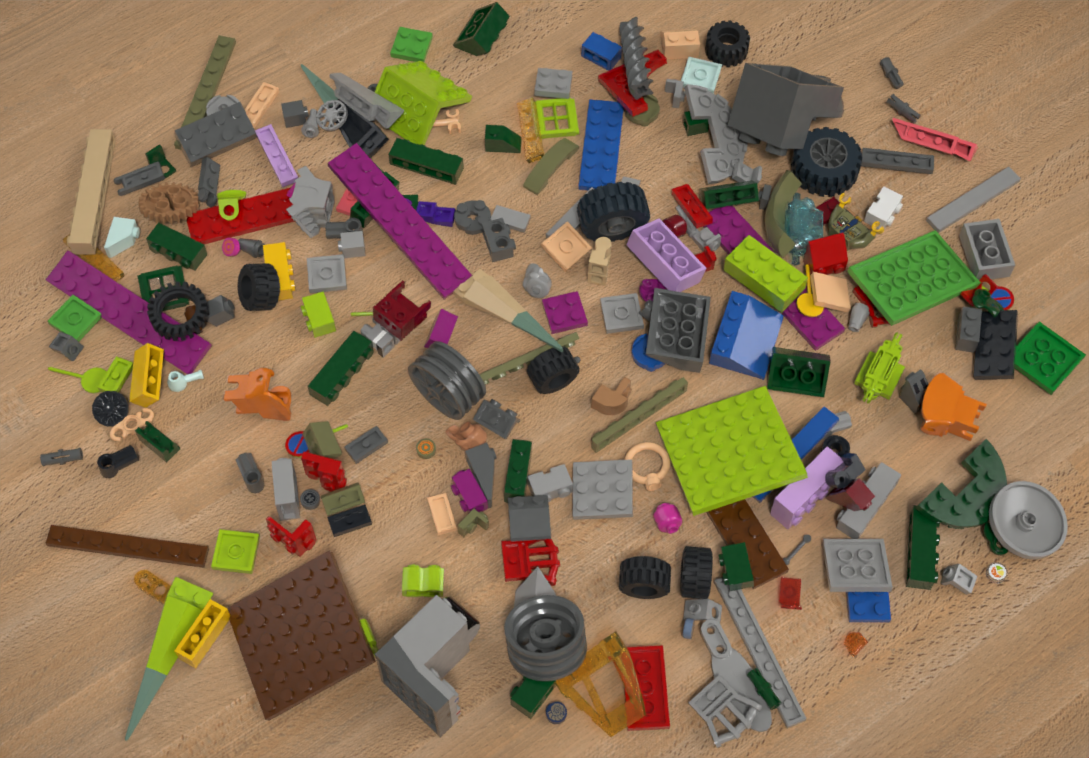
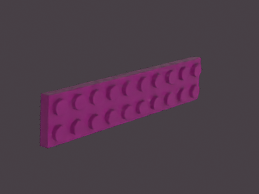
(399, 220)
(733, 230)
(124, 310)

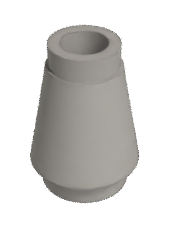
(858, 316)

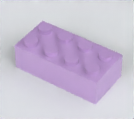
(666, 256)
(802, 495)

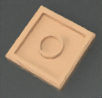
(566, 246)
(830, 292)

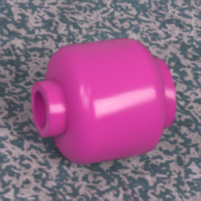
(667, 518)

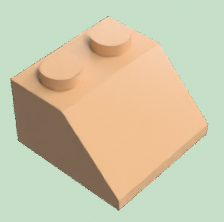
(680, 43)

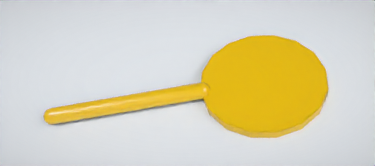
(805, 301)

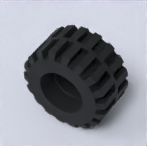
(727, 33)
(258, 287)
(552, 370)
(696, 572)
(645, 577)

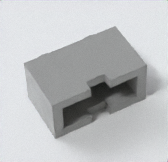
(553, 484)

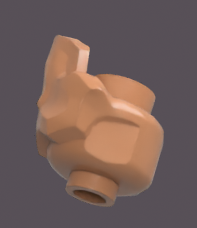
(467, 436)

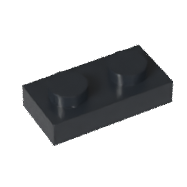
(349, 520)

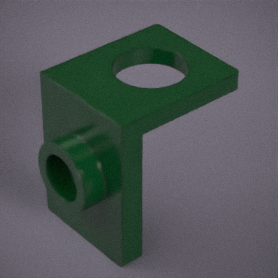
(157, 155)

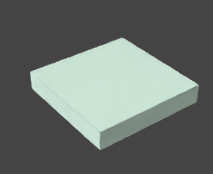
(701, 73)

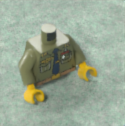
(856, 231)

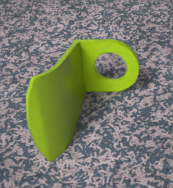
(230, 197)

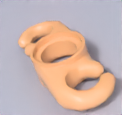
(122, 426)

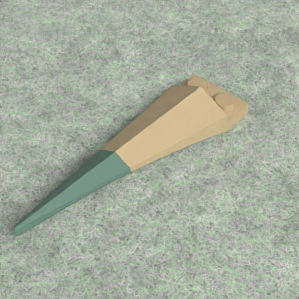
(489, 296)

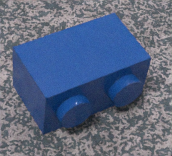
(601, 51)

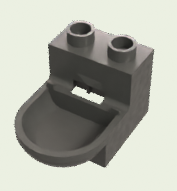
(780, 103)

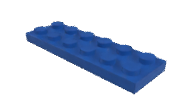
(601, 144)

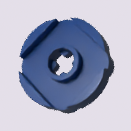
(640, 357)

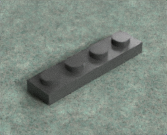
(897, 160)

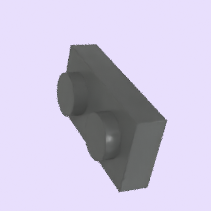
(366, 444)

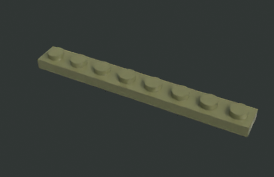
(210, 80)

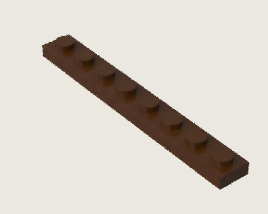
(127, 546)

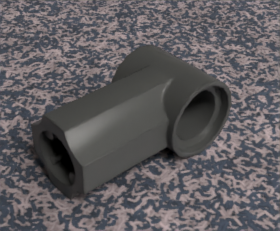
(334, 229)
(250, 472)

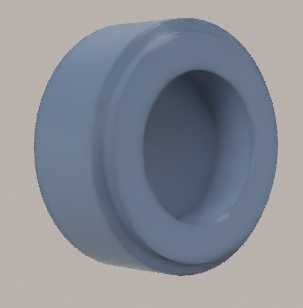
(688, 628)

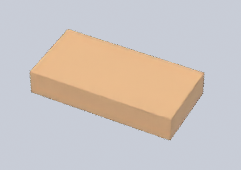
(441, 514)

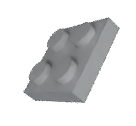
(553, 83)
(326, 273)
(621, 313)

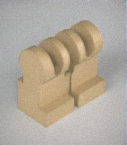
(599, 261)

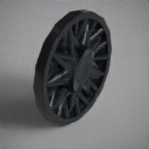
(110, 408)

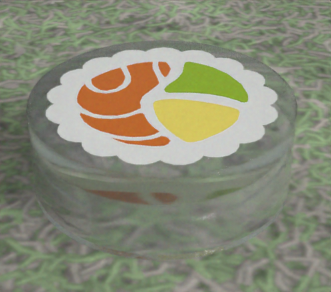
(996, 572)

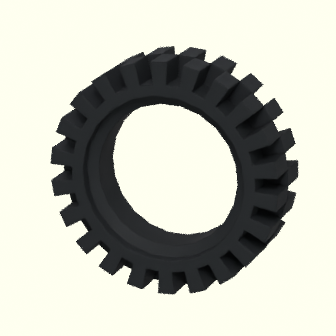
(173, 292)

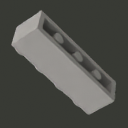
(881, 483)

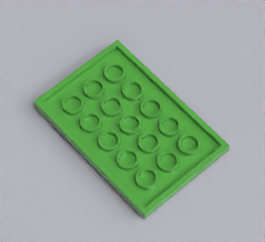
(913, 277)

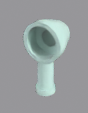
(182, 380)

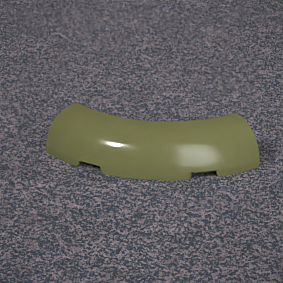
(775, 213)

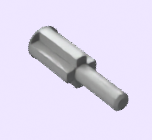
(691, 230)

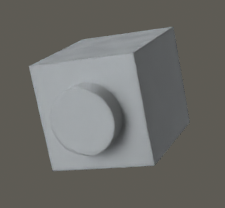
(352, 244)

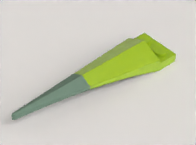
(179, 612)

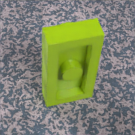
(116, 375)

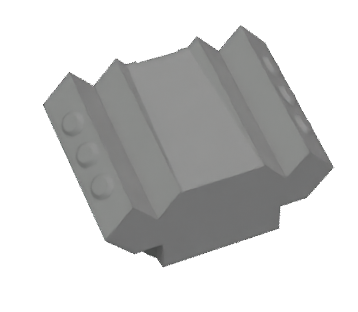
(311, 202)

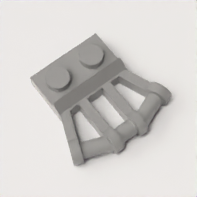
(714, 699)

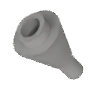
(310, 128)

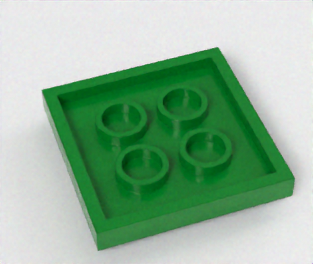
(1046, 358)

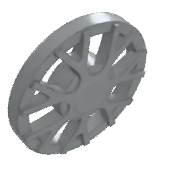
(332, 115)

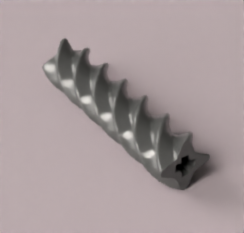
(634, 59)

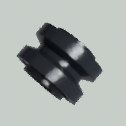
(838, 443)

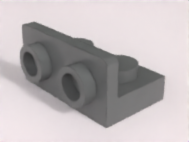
(496, 418)

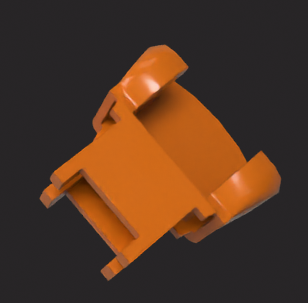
(254, 396)
(948, 409)

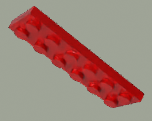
(254, 215)

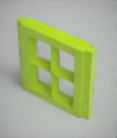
(571, 117)

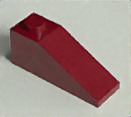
(854, 496)

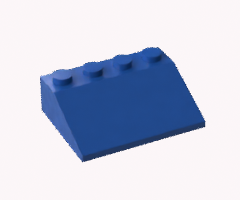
(746, 336)

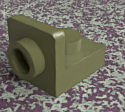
(470, 522)

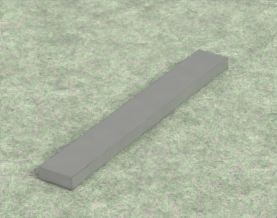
(761, 652)

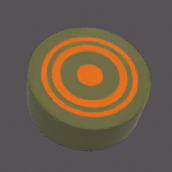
(426, 448)

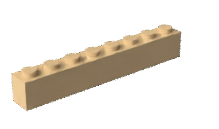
(91, 192)

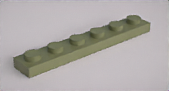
(633, 418)

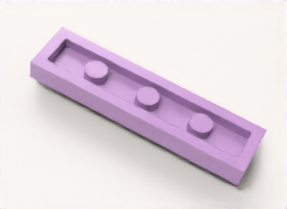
(276, 155)

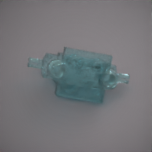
(802, 224)

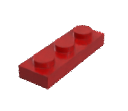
(692, 206)

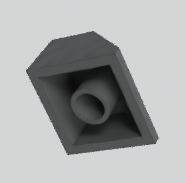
(529, 518)

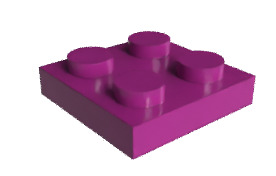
(564, 312)

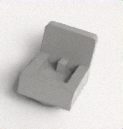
(676, 87)

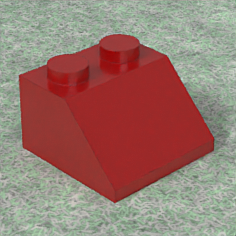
(827, 255)

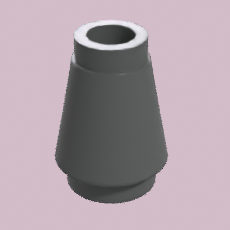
(252, 247)

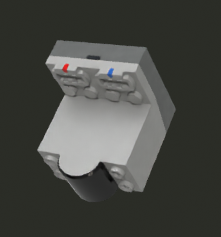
(423, 654)

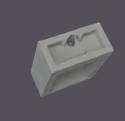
(285, 489)

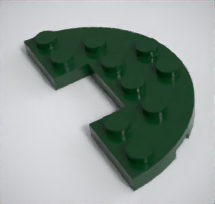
(973, 503)

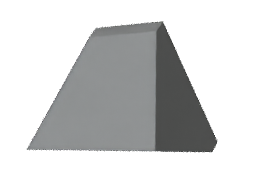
(533, 586)

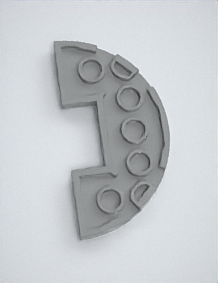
(728, 148)

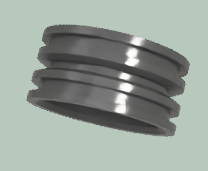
(447, 380)
(546, 637)

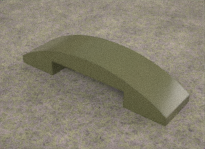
(549, 164)

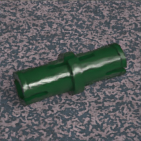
(764, 689)

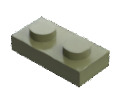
(342, 499)

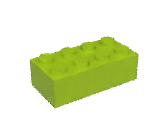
(765, 273)

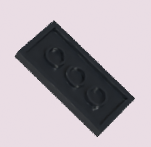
(996, 346)

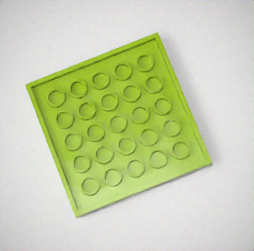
(730, 450)

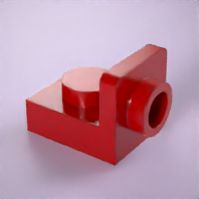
(707, 258)

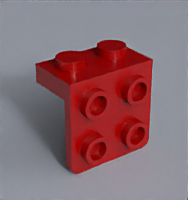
(298, 542)

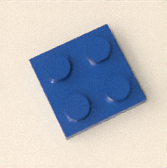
(868, 607)

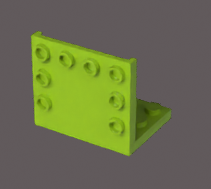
(420, 95)

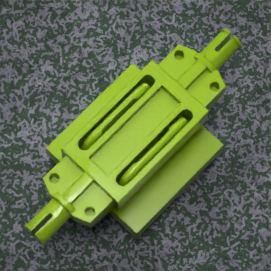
(881, 370)

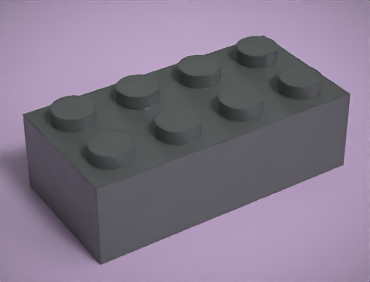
(215, 134)

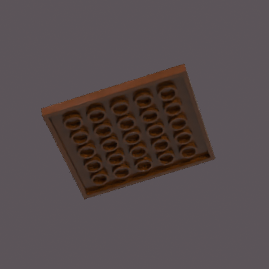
(300, 635)

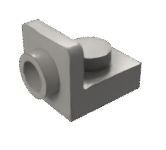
(744, 173)
(707, 238)
(959, 577)

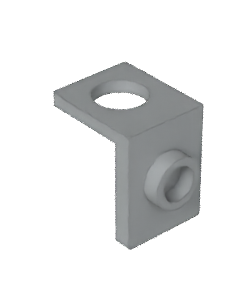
(702, 609)

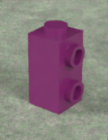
(441, 328)
(468, 491)

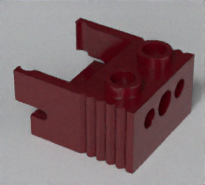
(399, 313)

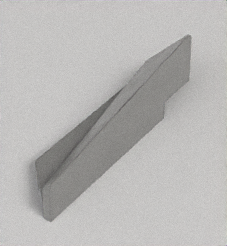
(365, 101)

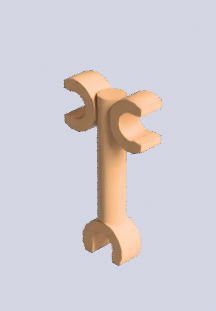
(451, 122)

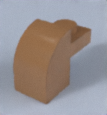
(610, 401)

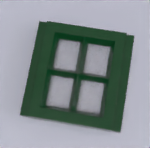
(153, 280)

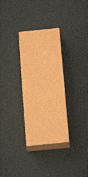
(261, 102)

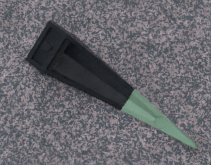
(356, 127)

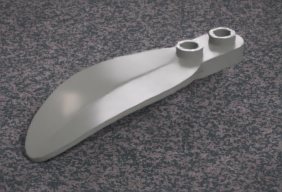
(734, 671)

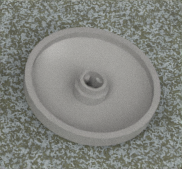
(1028, 520)

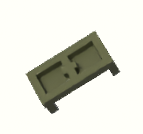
(321, 440)

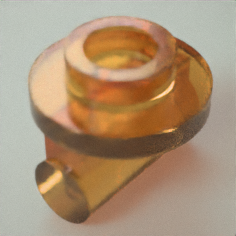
(855, 643)

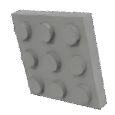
(602, 489)
(857, 565)

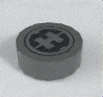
(310, 499)

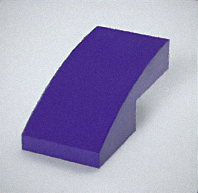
(436, 215)

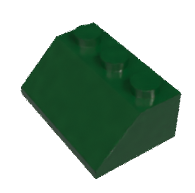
(482, 29)
(798, 372)

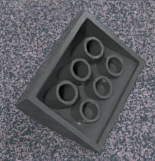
(678, 329)

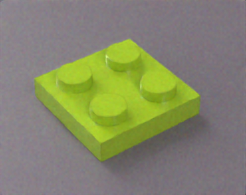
(235, 551)

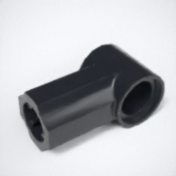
(117, 461)

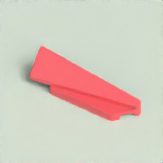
(935, 140)

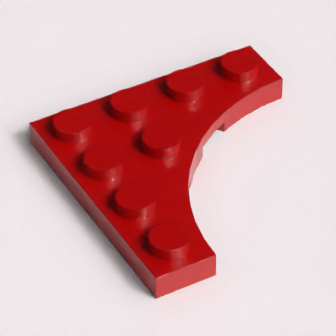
(617, 83)

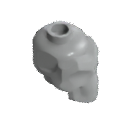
(536, 281)

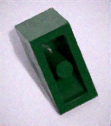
(501, 139)

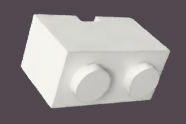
(884, 208)

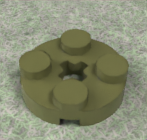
(648, 116)

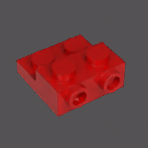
(326, 469)

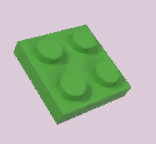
(411, 44)
(75, 318)

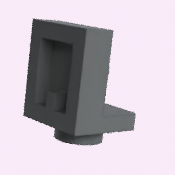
(66, 346)

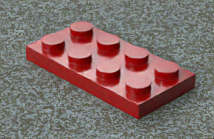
(651, 676)

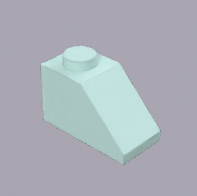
(121, 236)

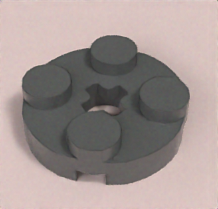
(469, 208)

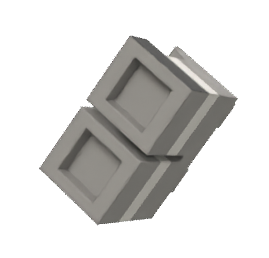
(381, 338)

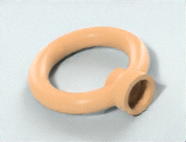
(652, 481)

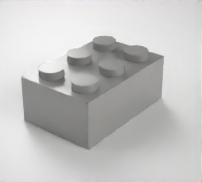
(987, 249)

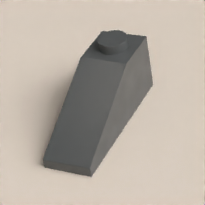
(482, 465)

